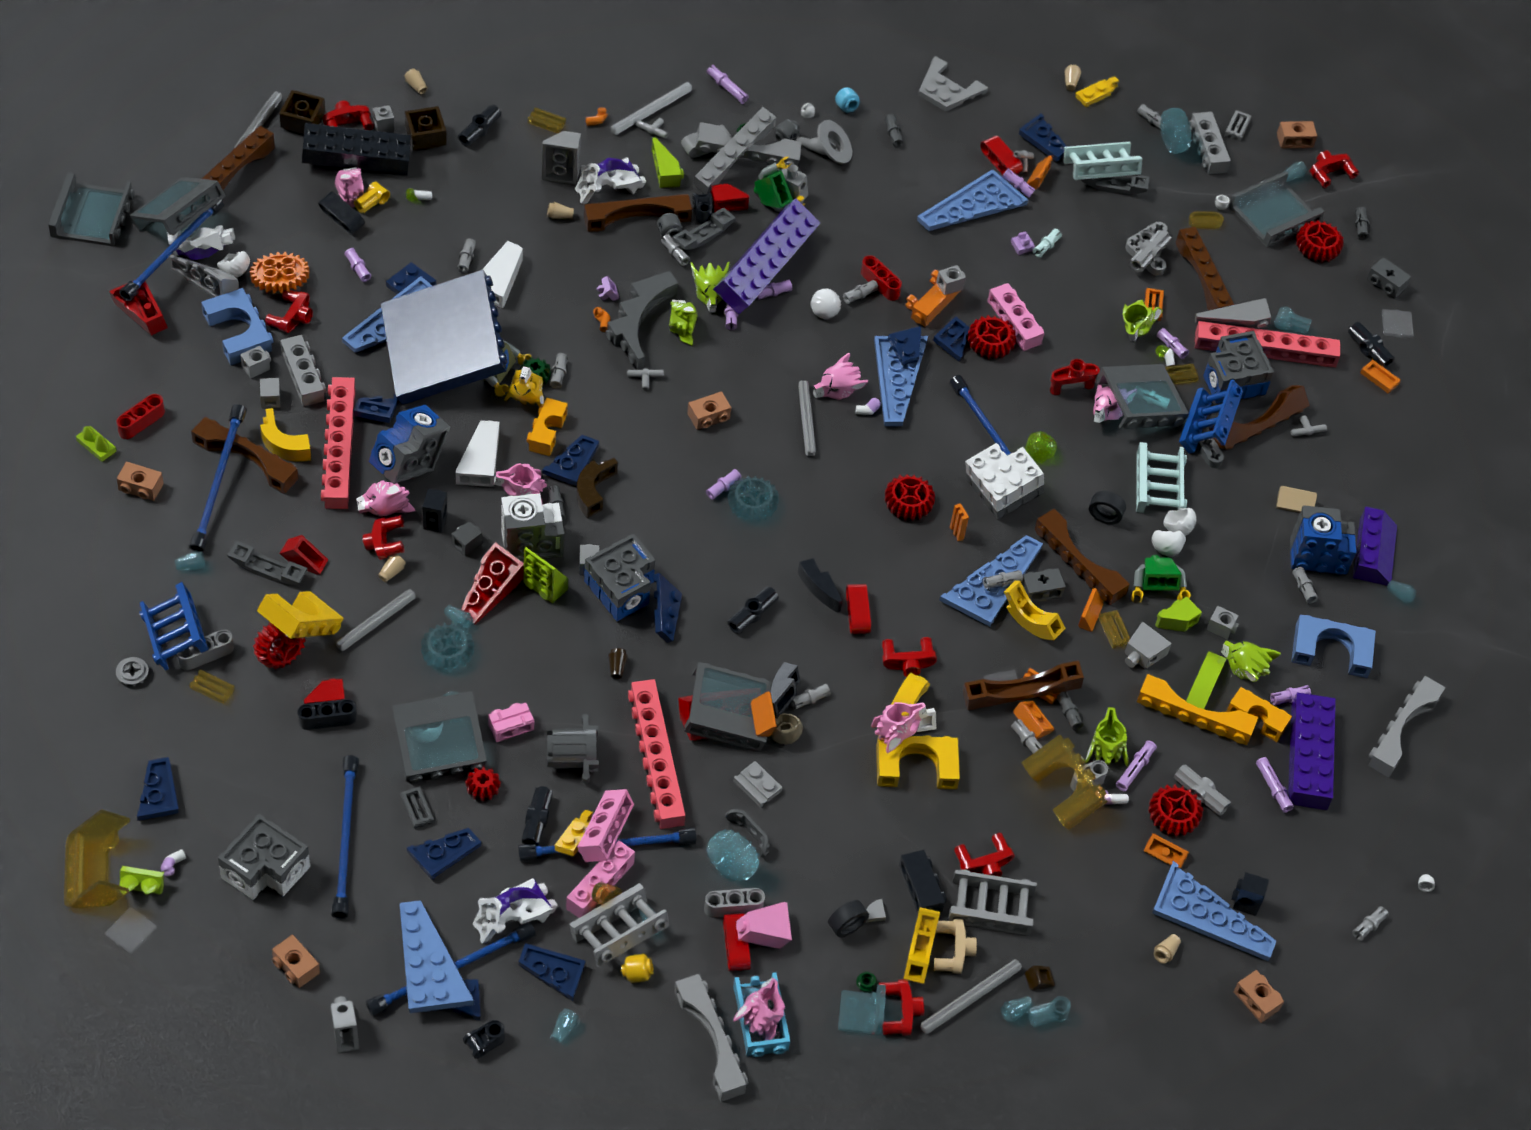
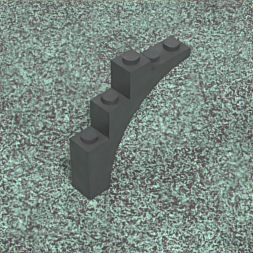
(644, 297)

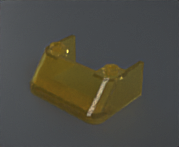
(87, 862)

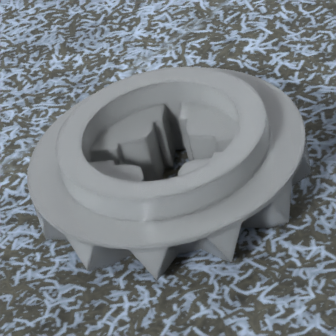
(124, 667)

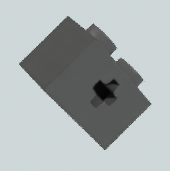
(1389, 277)
(1044, 585)

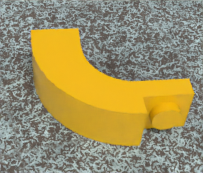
(286, 446)
(1029, 616)
(911, 690)
(921, 945)

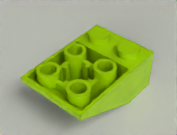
(543, 577)

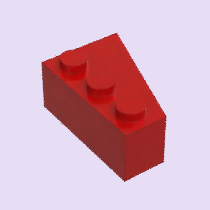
(141, 309)

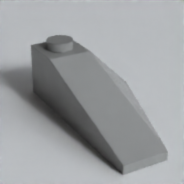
(209, 279)
(1247, 314)

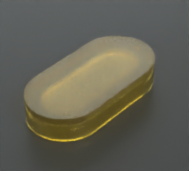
(1207, 220)
(604, 892)

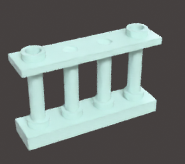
(1102, 160)
(1144, 470)

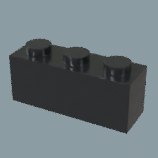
(921, 881)

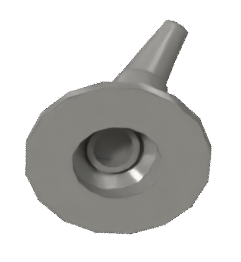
(830, 142)

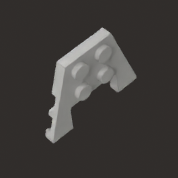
(944, 92)

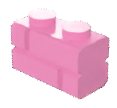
(510, 721)

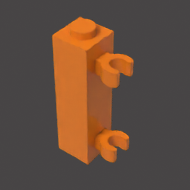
(930, 304)

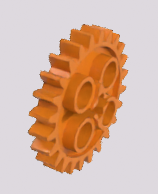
(279, 272)

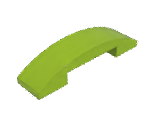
(1206, 680)

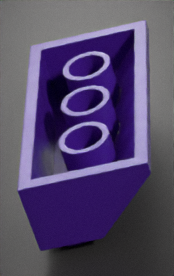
(1375, 547)

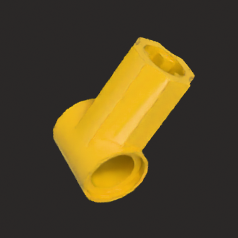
(375, 194)

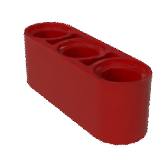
(1000, 155)
(888, 283)
(140, 416)
(858, 608)
(737, 951)

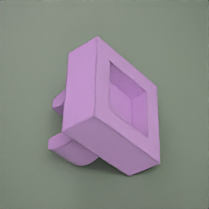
(1022, 243)
(608, 288)

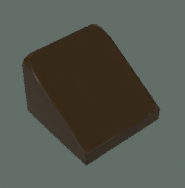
(1039, 977)

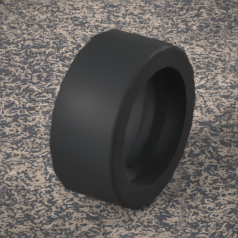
(1109, 499)
(848, 918)

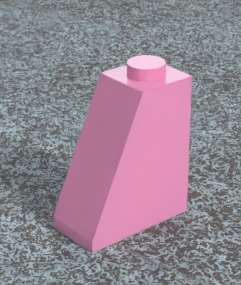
(766, 926)

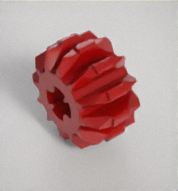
(483, 783)

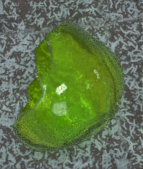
(1040, 446)

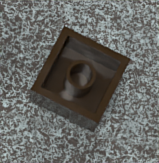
(301, 109)
(425, 128)

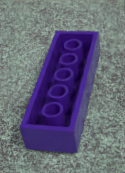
(1312, 751)

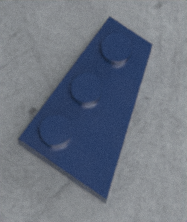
(1042, 136)
(573, 460)
(668, 608)
(158, 791)
(443, 853)
(553, 968)

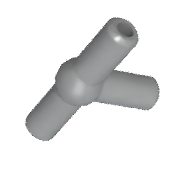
(654, 128)
(1024, 155)
(645, 374)
(1307, 428)

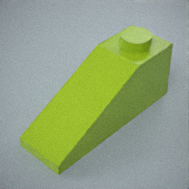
(666, 166)

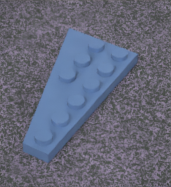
(978, 199)
(372, 329)
(895, 380)
(985, 604)
(1205, 912)
(429, 970)

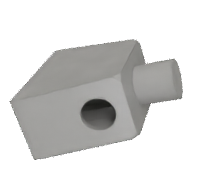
(796, 182)
(1146, 647)
(343, 1018)

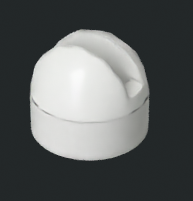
(807, 110)
(1222, 202)
(1426, 883)

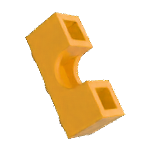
(550, 414)
(1274, 719)

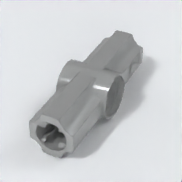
(1150, 250)
(1203, 788)

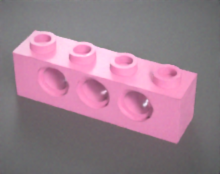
(1011, 308)
(605, 825)
(610, 871)

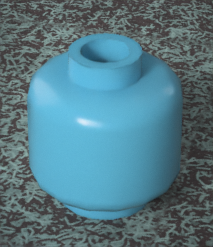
(847, 100)

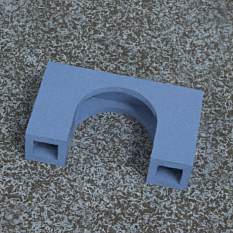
(238, 306)
(1356, 639)

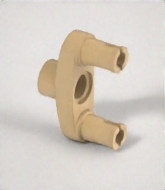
(963, 946)

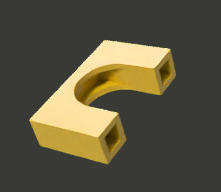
(303, 618)
(941, 750)

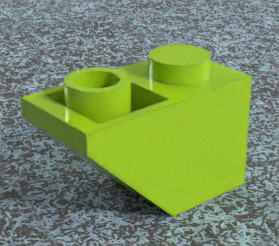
(1180, 616)

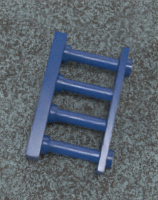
(1202, 407)
(191, 626)

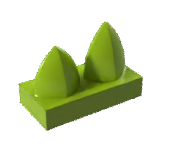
(95, 443)
(142, 880)

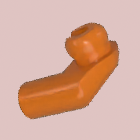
(598, 119)
(603, 317)

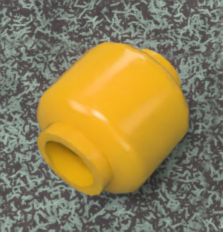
(637, 968)

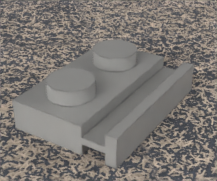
(757, 784)

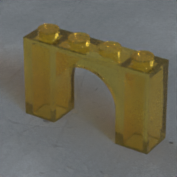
(1087, 795)

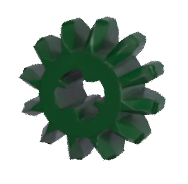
(538, 367)

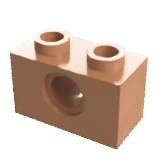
(1297, 134)
(709, 410)
(140, 481)
(290, 951)
(1263, 1006)

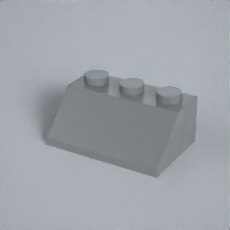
(561, 157)

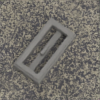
(1234, 133)

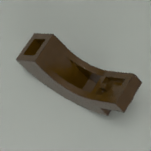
(588, 498)

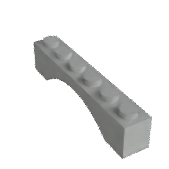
(713, 139)
(719, 165)
(1389, 752)
(694, 999)

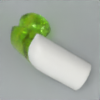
(414, 195)
(1166, 353)

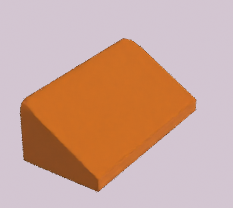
(1040, 172)
(1091, 611)
(763, 715)
(1033, 718)
(1165, 850)

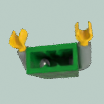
(773, 187)
(1159, 575)

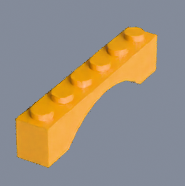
(1232, 725)

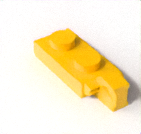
(1097, 91)
(573, 834)

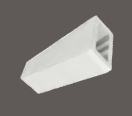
(503, 271)
(480, 457)

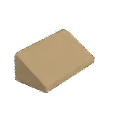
(1293, 499)

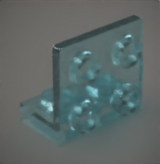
(862, 1011)

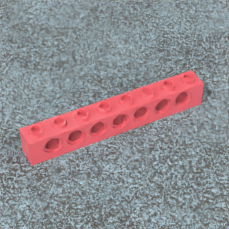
(1274, 343)
(339, 443)
(671, 815)

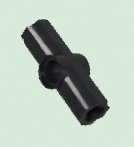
(479, 125)
(1371, 345)
(753, 610)
(537, 816)

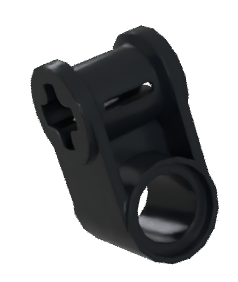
(703, 206)
(482, 1041)

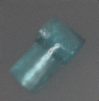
(1287, 319)
(1048, 1013)

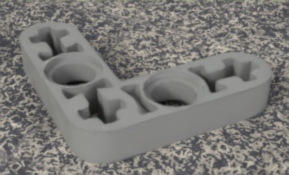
(1158, 267)

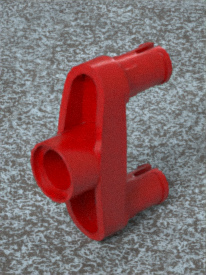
(347, 114)
(1327, 163)
(297, 312)
(1076, 372)
(378, 537)
(909, 661)
(987, 864)
(910, 1006)

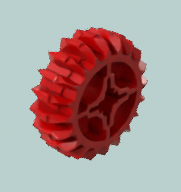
(1319, 241)
(990, 341)
(909, 492)
(275, 641)
(1175, 800)

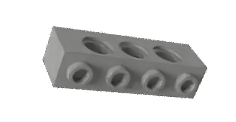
(1209, 143)
(302, 370)

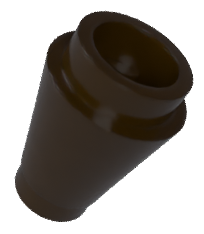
(617, 662)

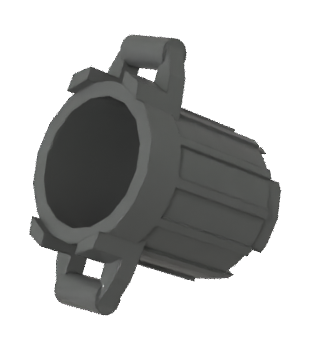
(574, 748)

